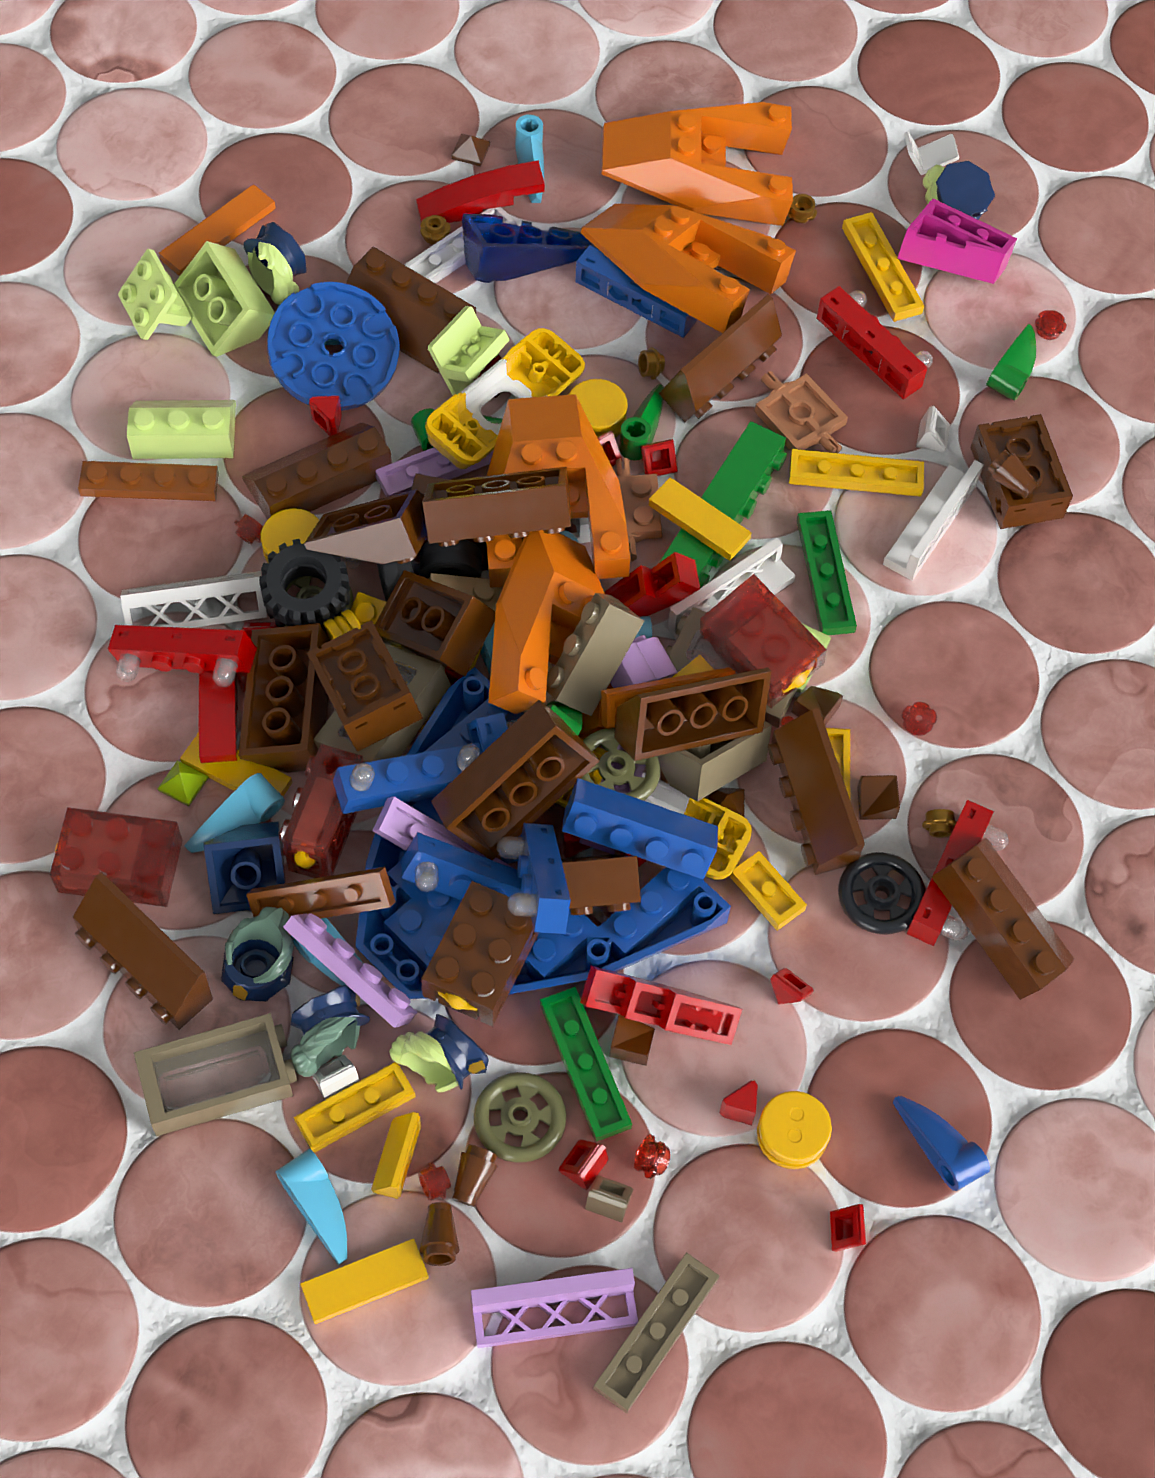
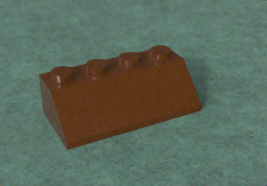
(411, 301)
(723, 361)
(320, 471)
(497, 506)
(283, 698)
(693, 714)
(514, 780)
(816, 793)
(1003, 919)
(141, 953)

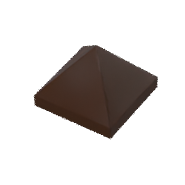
(471, 150)
(729, 798)

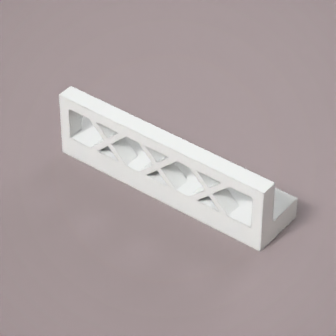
(932, 520)
(763, 563)
(193, 590)

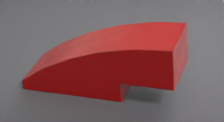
(657, 588)

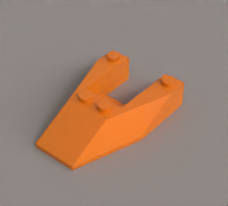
(684, 159)
(675, 256)
(557, 434)
(535, 617)

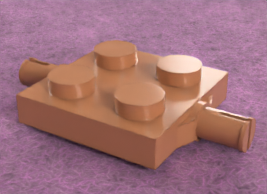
(801, 413)
(640, 518)

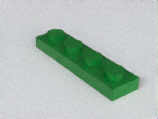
(826, 573)
(585, 1064)

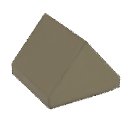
(609, 1198)

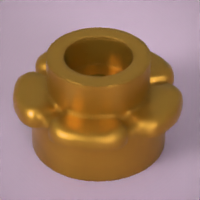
(802, 208)
(434, 229)
(651, 363)
(939, 822)

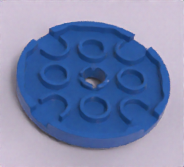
(340, 314)

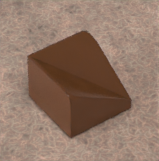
(816, 697)
(878, 797)
(631, 1041)

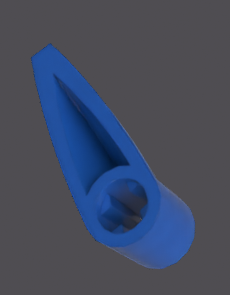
(948, 1151)

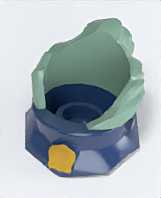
(258, 956)
(328, 1027)

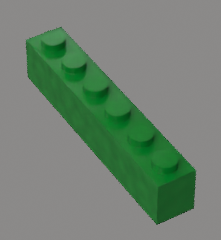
(734, 490)

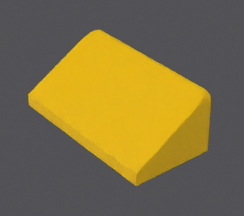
(397, 1155)

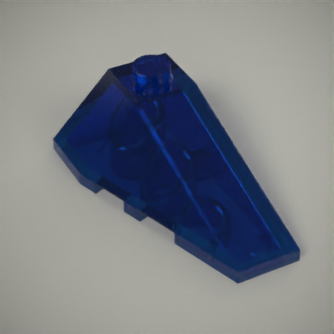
(510, 251)

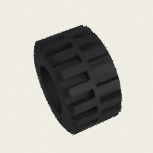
(299, 562)

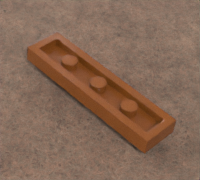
(148, 481)
(327, 895)

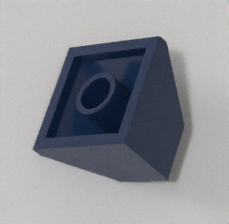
(243, 861)

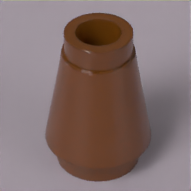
(1012, 474)
(473, 1174)
(439, 1236)

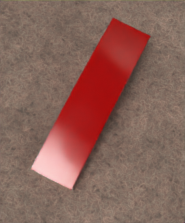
(482, 191)
(217, 720)
(661, 1005)

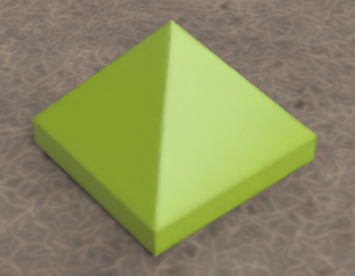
(182, 783)

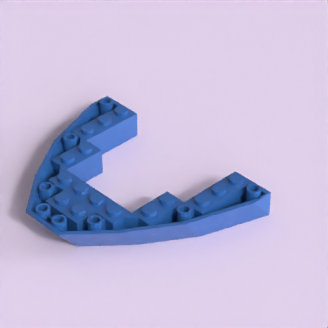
(407, 934)

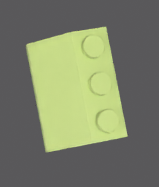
(223, 299)
(181, 429)

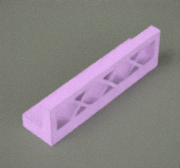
(552, 1292)

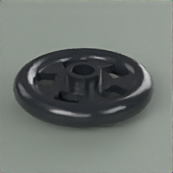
(863, 914)

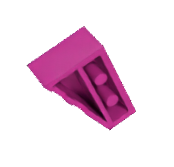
(956, 243)

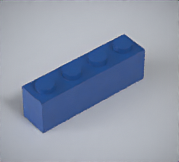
(640, 828)

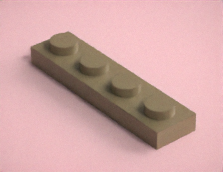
(656, 1332)

